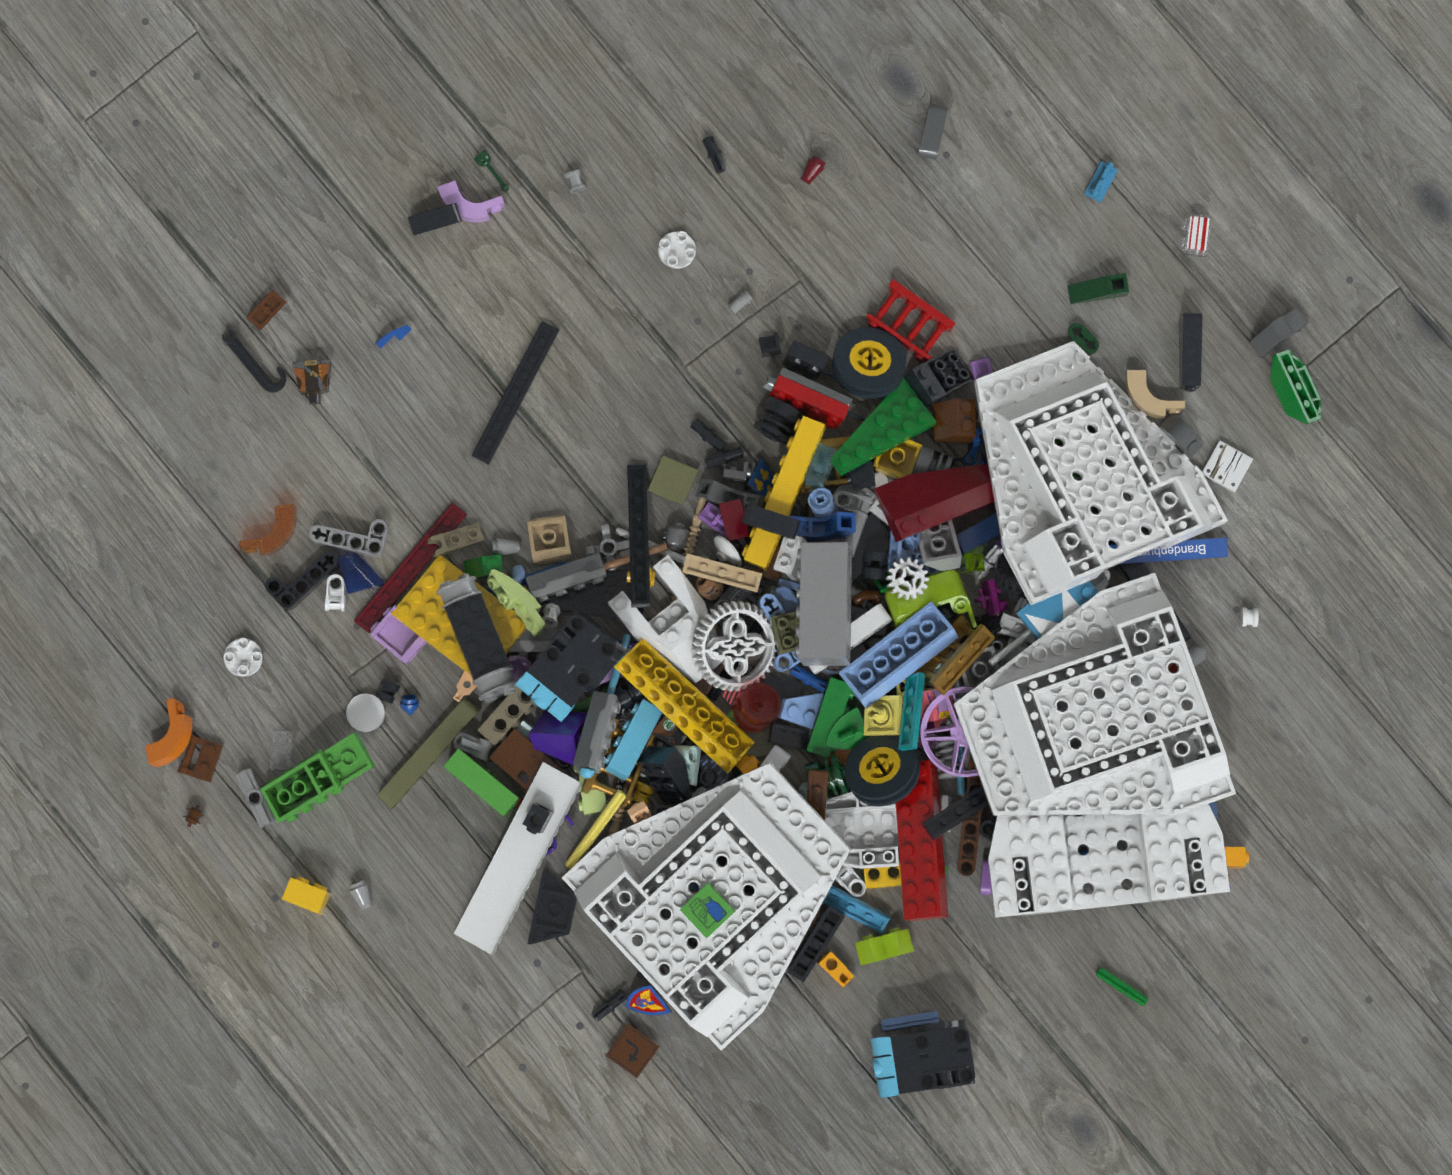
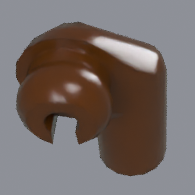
(867, 594)

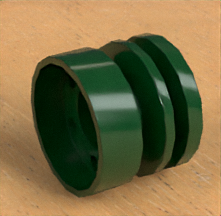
(836, 774)

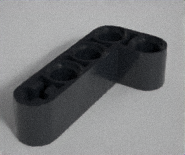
(305, 577)

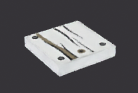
(1227, 466)

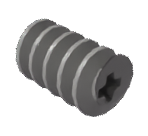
(946, 752)

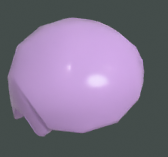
(520, 666)

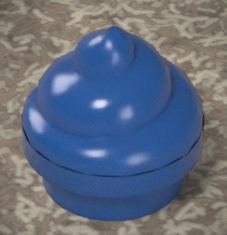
(409, 703)

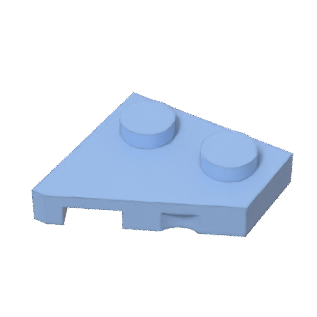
(801, 709)

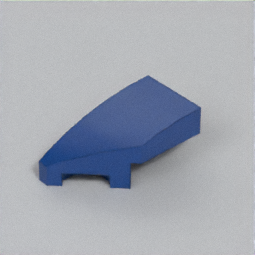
(399, 333)

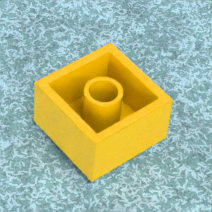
(898, 460)
(306, 896)

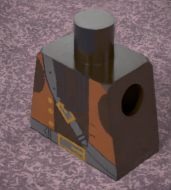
(313, 378)

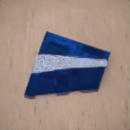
(358, 574)

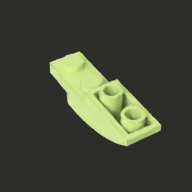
(515, 596)

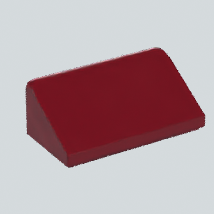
(732, 515)

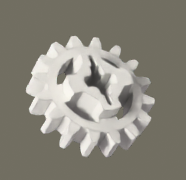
(905, 571)

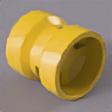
(639, 797)

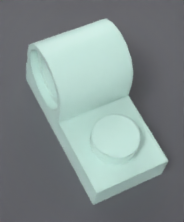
(691, 755)

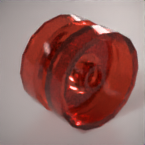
(756, 707)

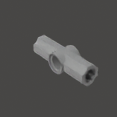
(260, 809)

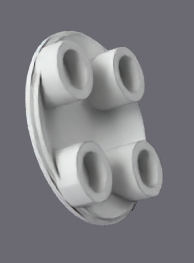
(677, 249)
(243, 657)

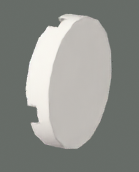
(365, 712)

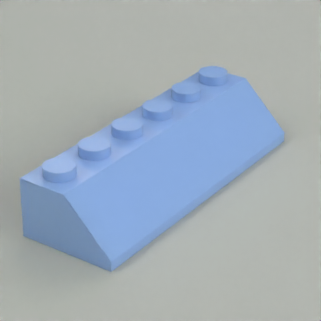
(898, 655)

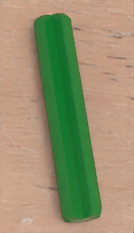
(1121, 986)

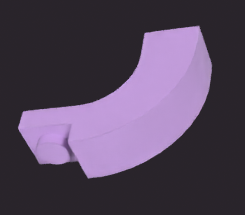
(469, 211)

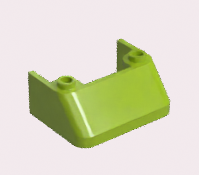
(942, 589)

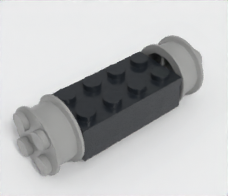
(477, 637)

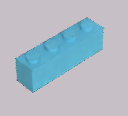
(633, 740)

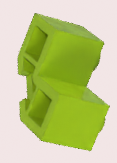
(883, 947)

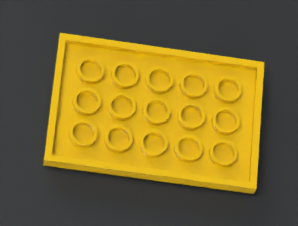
(424, 615)

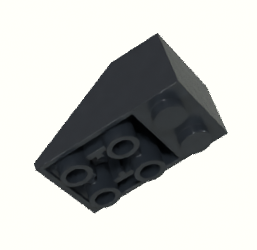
(939, 377)
(666, 773)

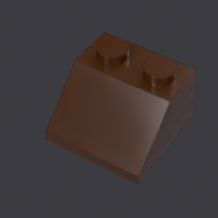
(954, 421)

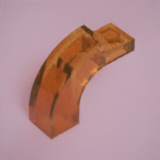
(281, 534)

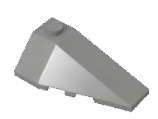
(940, 547)

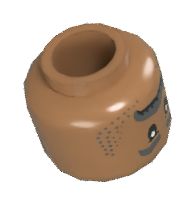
(709, 589)

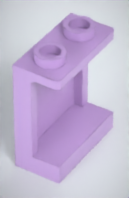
(397, 637)

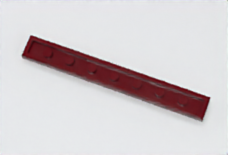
(408, 569)

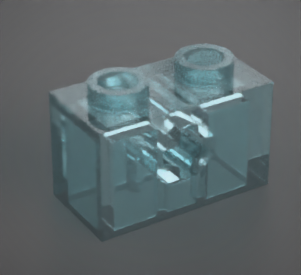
(820, 467)

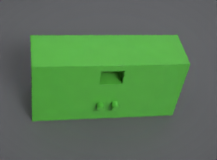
(482, 783)

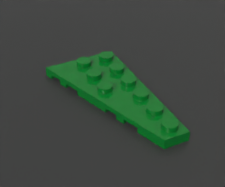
(890, 424)

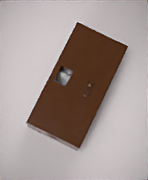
(520, 759)

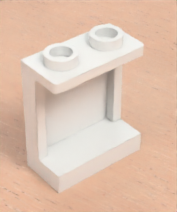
(787, 558)

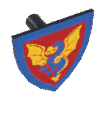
(647, 1001)

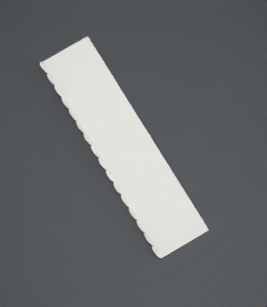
(516, 861)

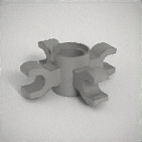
(623, 545)

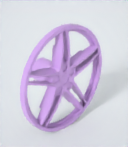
(956, 734)

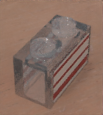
(1196, 235)

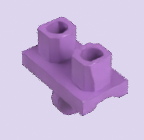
(712, 517)

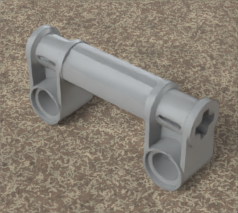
(856, 504)

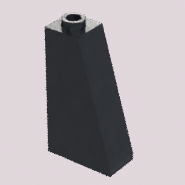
(1190, 351)
(873, 538)

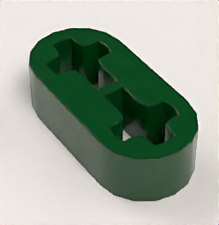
(1086, 336)

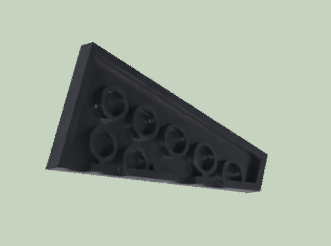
(595, 597)

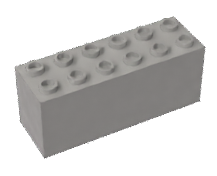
(824, 604)

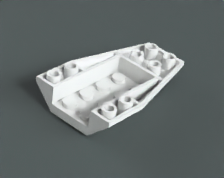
(866, 830)

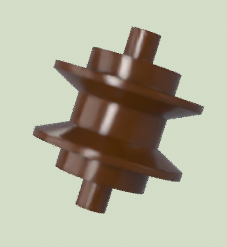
(193, 816)

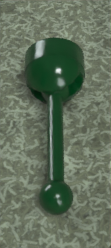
(483, 159)

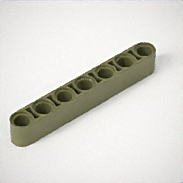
(428, 753)

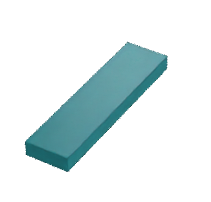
(911, 711)

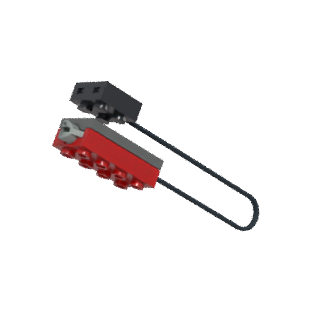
(810, 397)

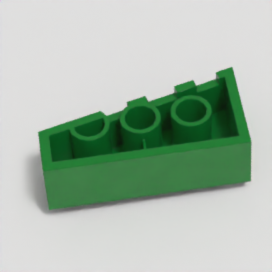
(831, 710)

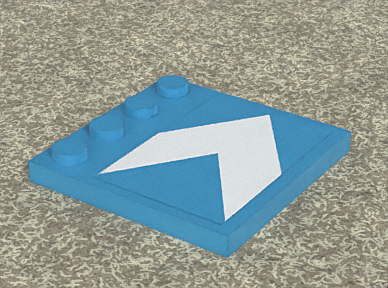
(1048, 613)

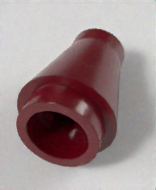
(812, 169)

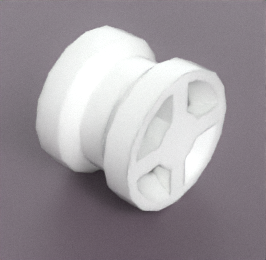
(1249, 617)

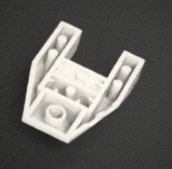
(674, 626)

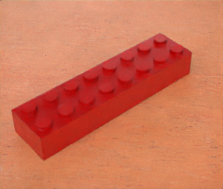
(921, 857)

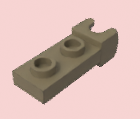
(456, 539)

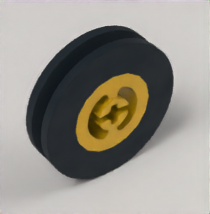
(886, 362)
(867, 779)

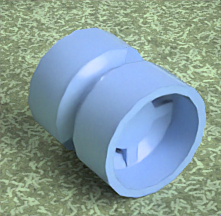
(822, 503)

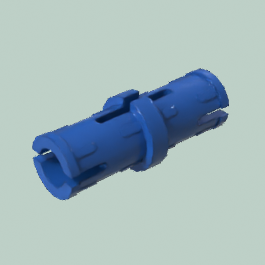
(809, 678)

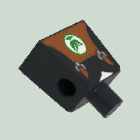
(670, 734)

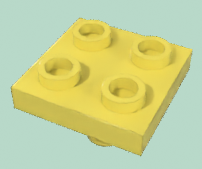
(883, 716)

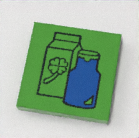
(707, 910)

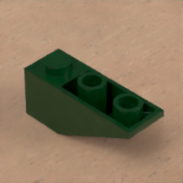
(1099, 289)

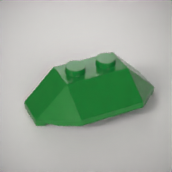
(1295, 388)

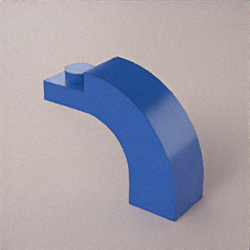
(827, 528)

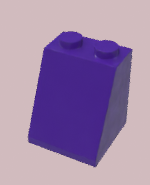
(558, 737)

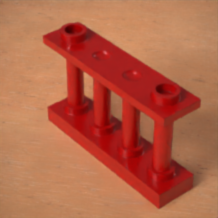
(927, 313)

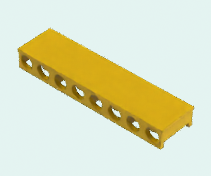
(684, 705)

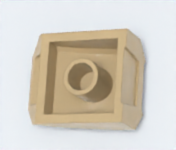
(549, 539)

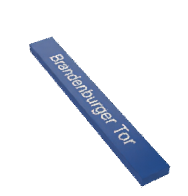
(1184, 551)

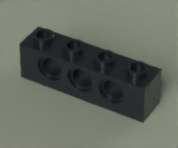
(816, 944)

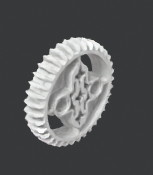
(731, 639)

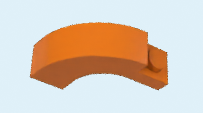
(176, 738)

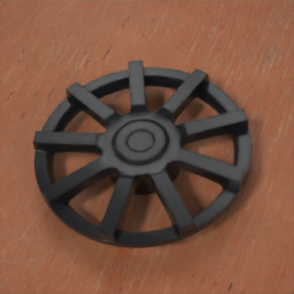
(708, 776)

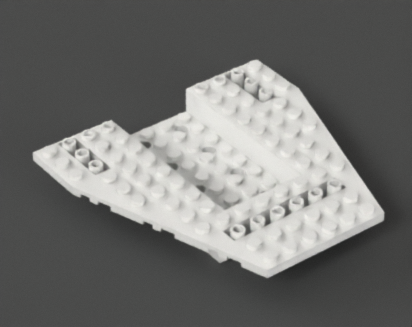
(1044, 511)
(1146, 768)
(769, 843)
(1163, 857)

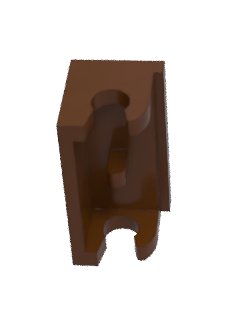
(266, 310)

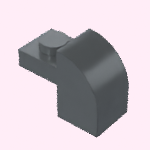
(1181, 435)

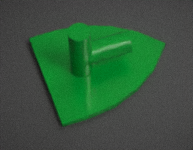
(847, 731)

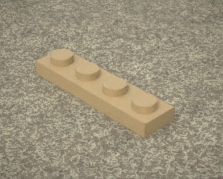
(722, 572)

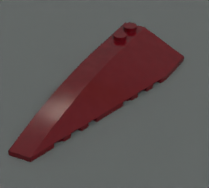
(933, 498)

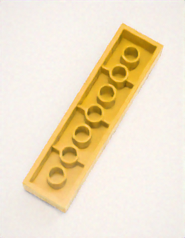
(785, 489)

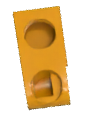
(835, 968)

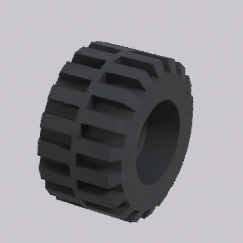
(1006, 579)

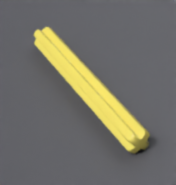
(596, 829)

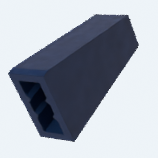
(978, 535)

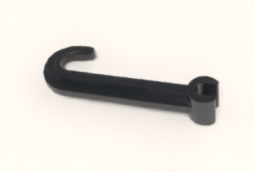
(252, 366)

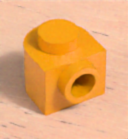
(747, 764)

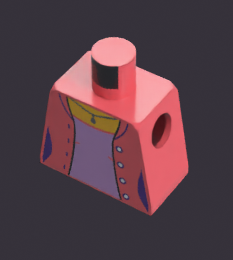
(940, 712)

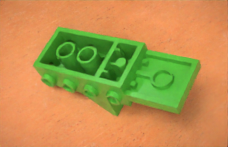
(317, 778)

